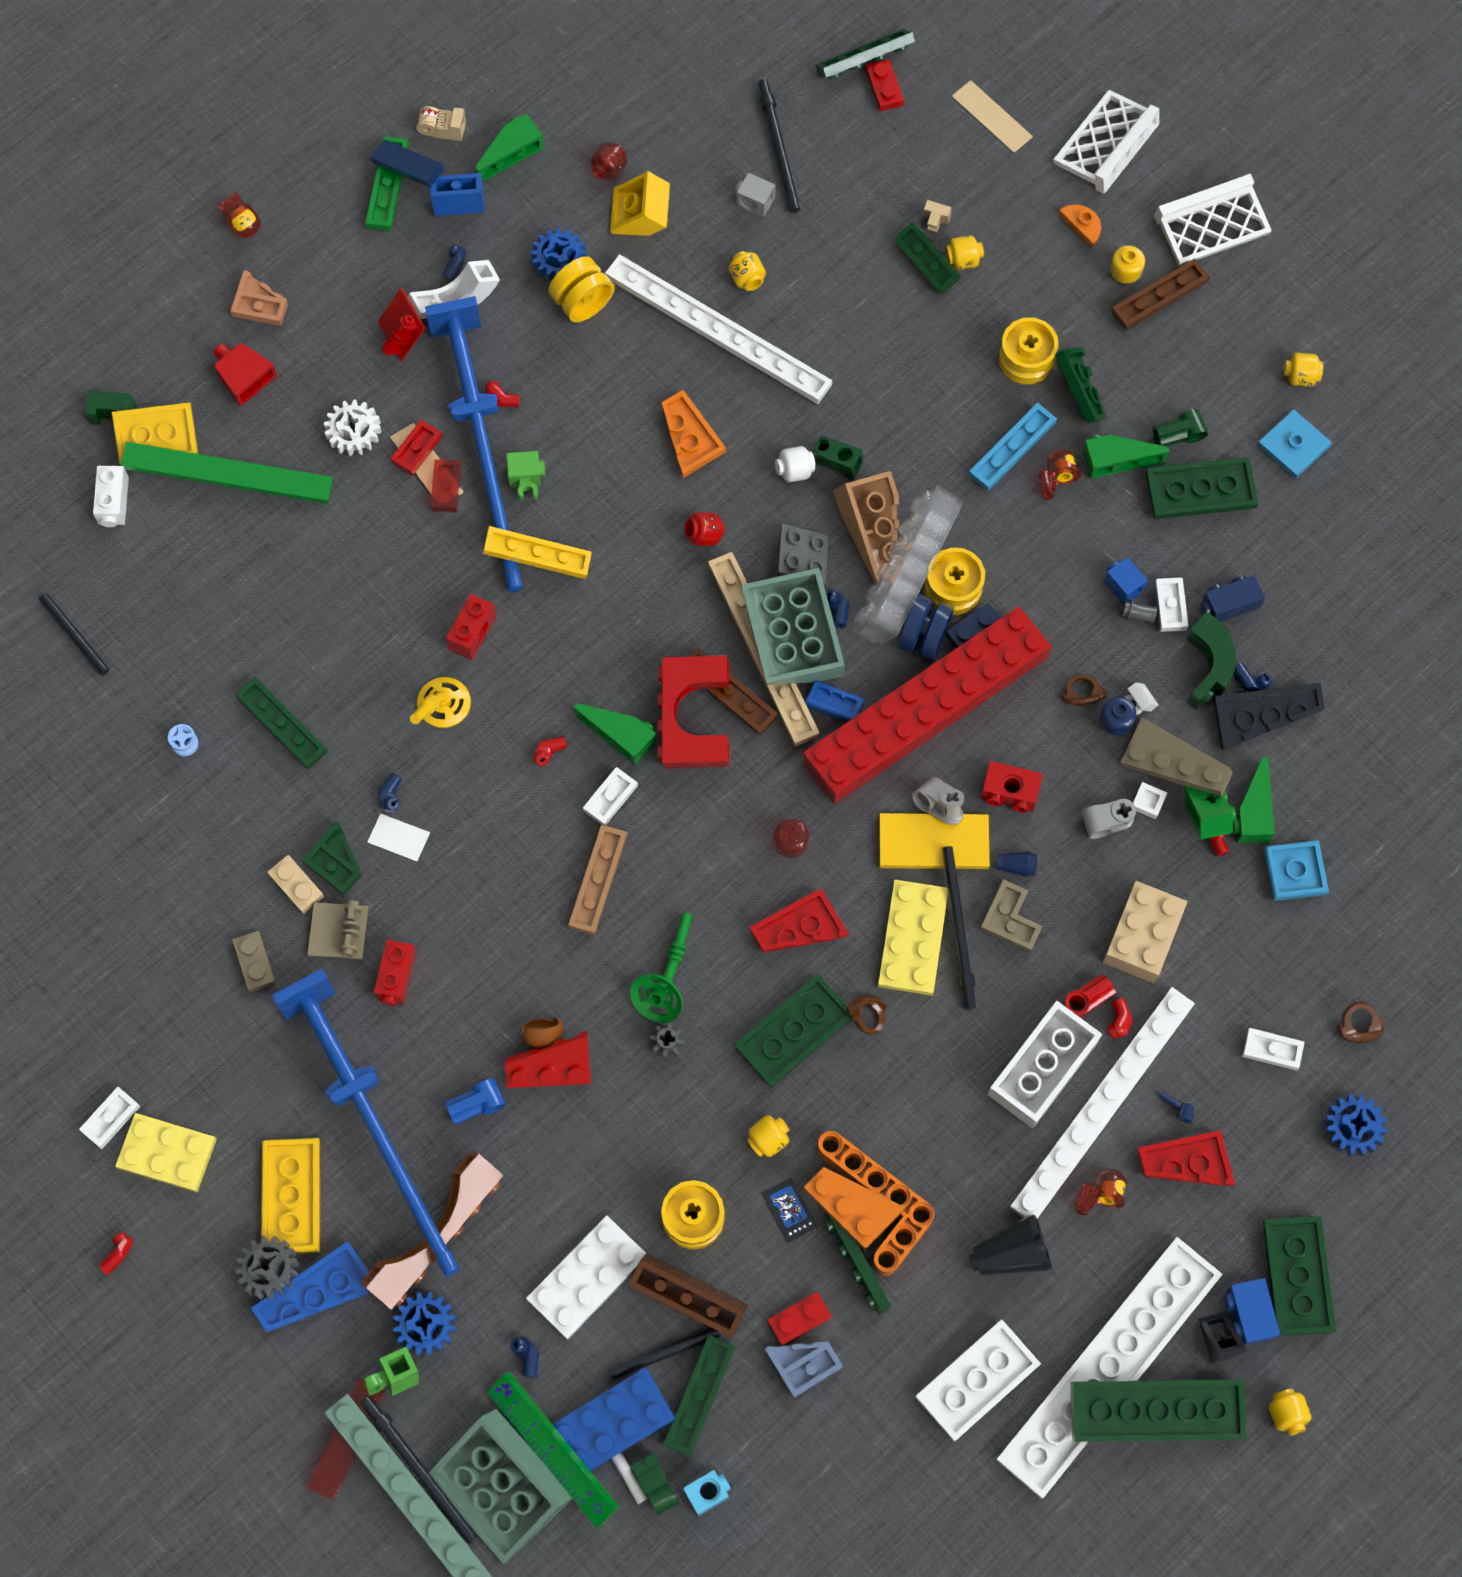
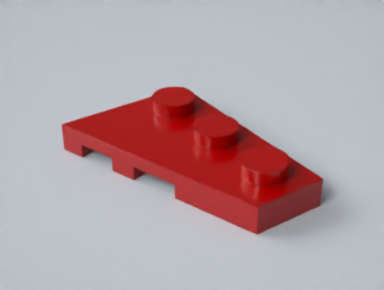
(799, 924)
(554, 1065)
(1189, 1159)

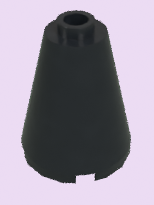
(1013, 1250)

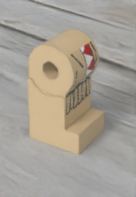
(442, 123)

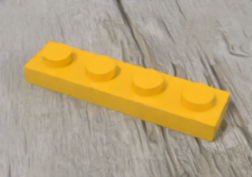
(537, 552)

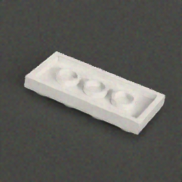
(586, 1277)
(977, 1380)

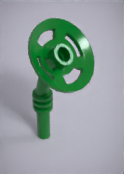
(665, 988)

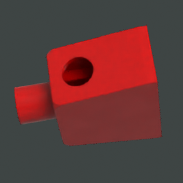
(242, 371)

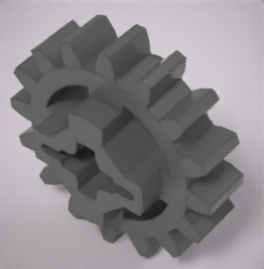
(255, 1263)

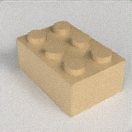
(1145, 932)

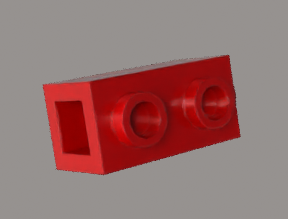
(395, 973)

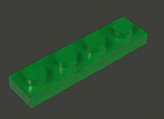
(385, 194)

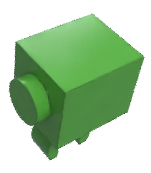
(525, 472)
(396, 1372)

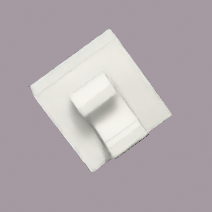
(1142, 697)

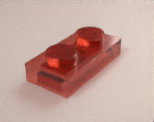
(445, 485)

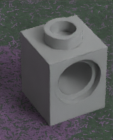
(755, 194)

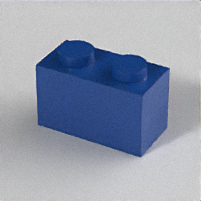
(458, 194)
(1252, 1311)

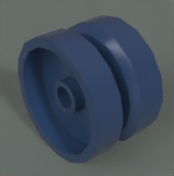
(923, 626)

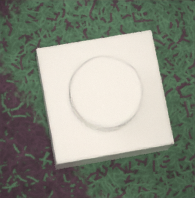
(1149, 800)

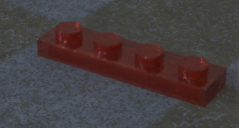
(338, 1453)

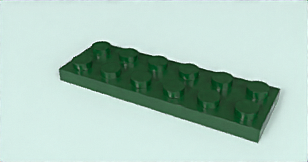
(1158, 1410)

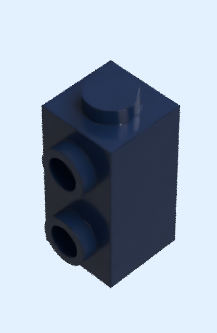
(1233, 599)

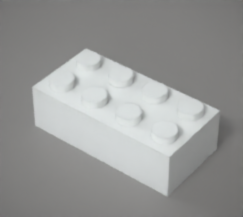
(1044, 1064)

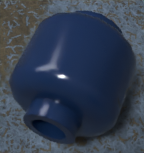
(1118, 716)

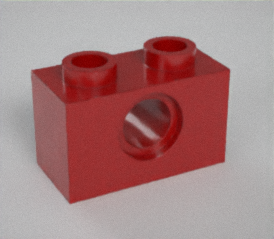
(471, 627)
(1024, 780)

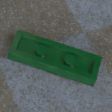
(927, 258)

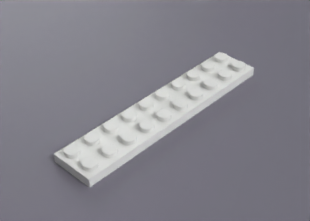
(1117, 1353)

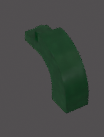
(1218, 648)

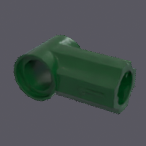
(1187, 427)

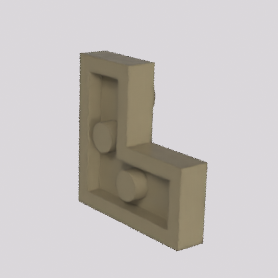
(1004, 920)

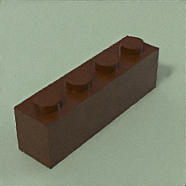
(688, 1295)

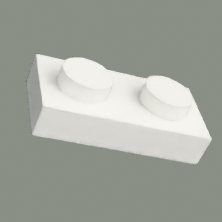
(1171, 604)
(610, 796)
(1273, 1049)
(109, 1117)

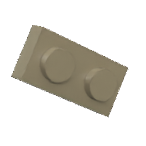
(254, 961)

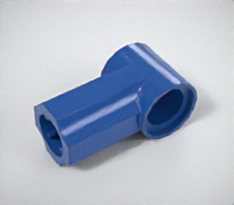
(482, 1099)

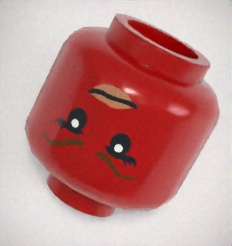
(704, 529)

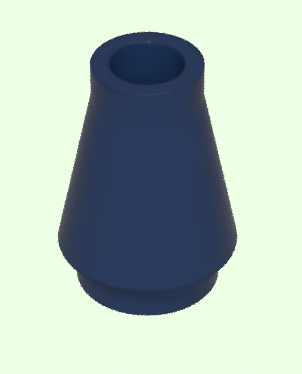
(1018, 863)

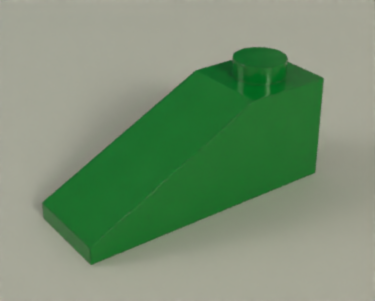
(512, 145)
(1118, 454)
(619, 730)
(1255, 815)

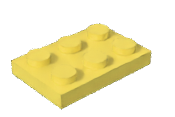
(166, 1152)

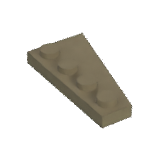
(1172, 759)

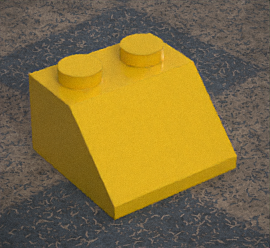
(640, 206)

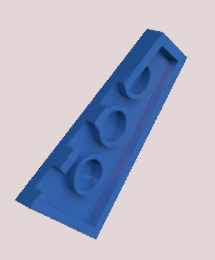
(318, 1288)

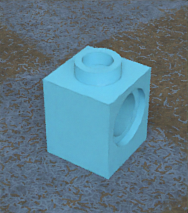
(697, 1501)

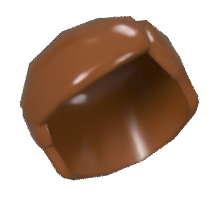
(542, 1032)

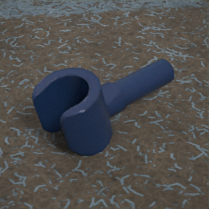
(1186, 1110)

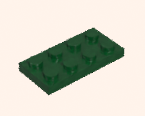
(1201, 488)
(794, 1031)
(1299, 1275)

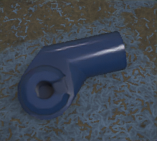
(458, 257)
(839, 606)
(1250, 681)
(387, 793)
(528, 1353)

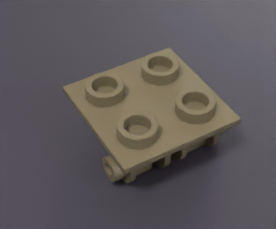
(338, 930)

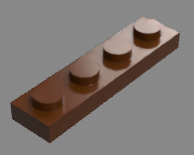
(1160, 294)
(743, 702)

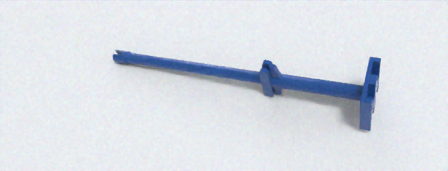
(454, 319)
(352, 1085)

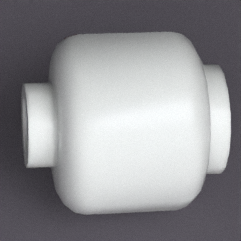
(795, 464)

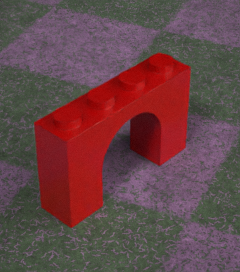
(678, 679)

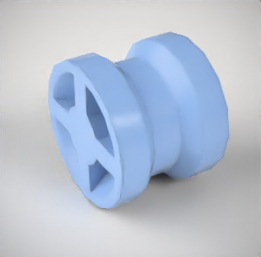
(180, 734)

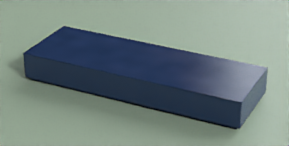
(407, 163)

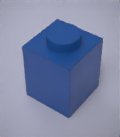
(1125, 580)

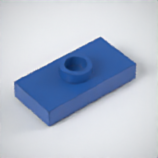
(834, 702)

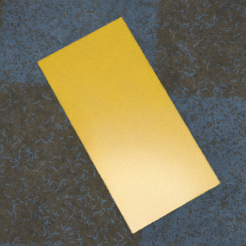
(919, 840)
(292, 1193)

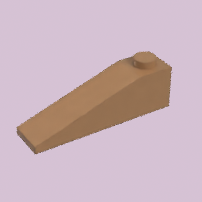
(871, 517)

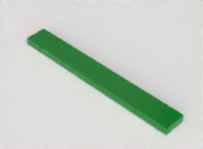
(227, 472)

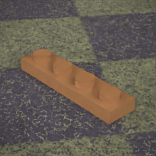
(598, 880)

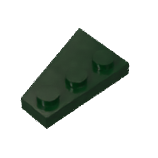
(1078, 377)

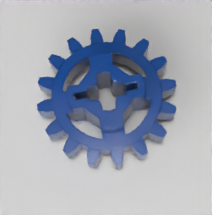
(560, 252)
(1344, 1123)
(411, 1326)

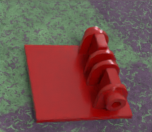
(400, 326)

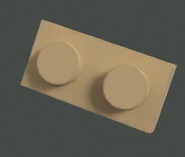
(295, 884)

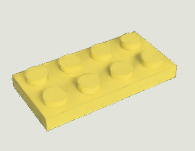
(913, 937)

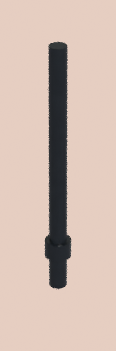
(769, 104)
(966, 979)
(383, 1422)

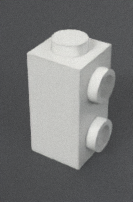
(110, 495)

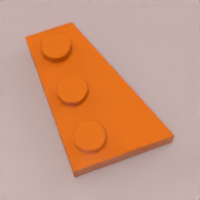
(691, 434)
(852, 1206)

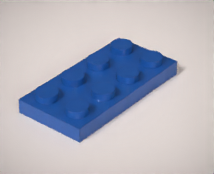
(616, 1420)

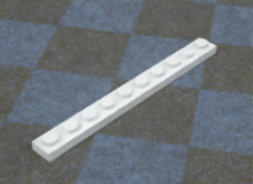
(719, 329)
(1102, 1105)

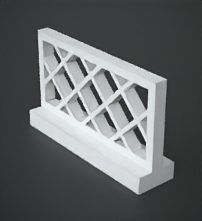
(1126, 146)
(1207, 199)

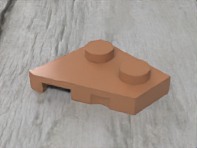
(258, 302)

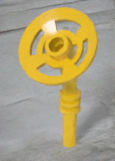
(441, 703)

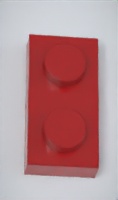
(884, 85)
(416, 447)
(799, 1319)

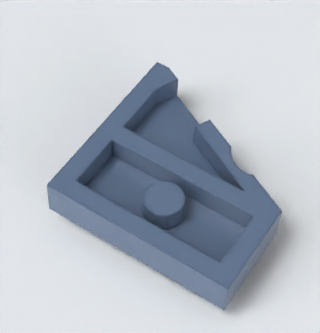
(804, 1364)

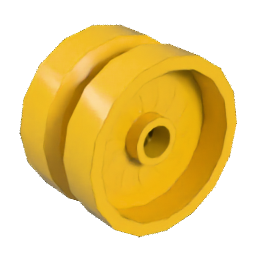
(581, 289)
(1028, 350)
(956, 580)
(688, 1198)

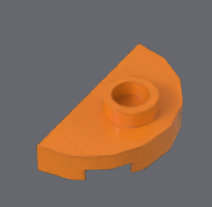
(1083, 221)

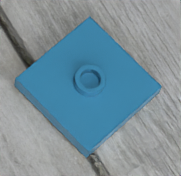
(1294, 444)
(1296, 870)

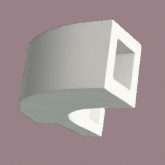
(475, 280)

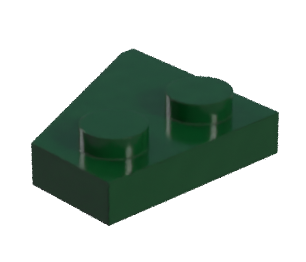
(334, 860)

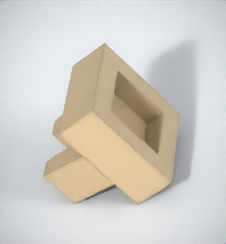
(936, 214)

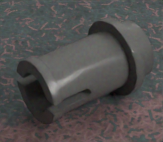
(1139, 611)

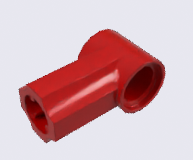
(1090, 995)

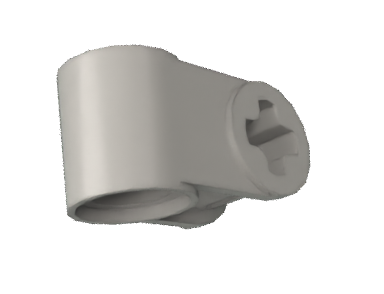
(937, 799)
(1104, 818)

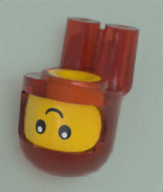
(240, 216)
(1061, 470)
(1107, 1190)

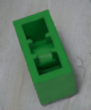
(1209, 812)

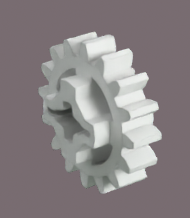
(363, 420)

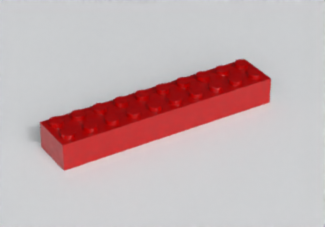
(926, 705)

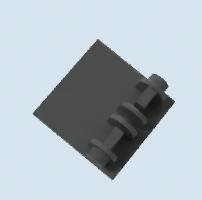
(801, 551)

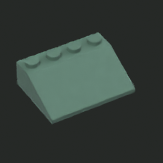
(794, 628)
(499, 1485)

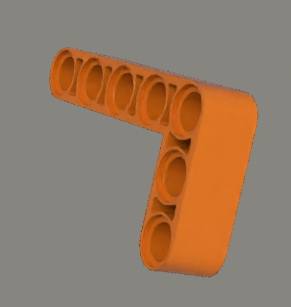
(890, 1185)

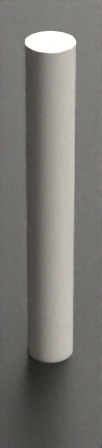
(629, 1478)

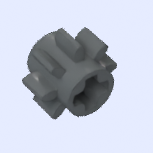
(661, 1036)

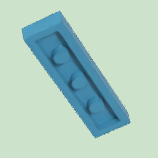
(1012, 447)

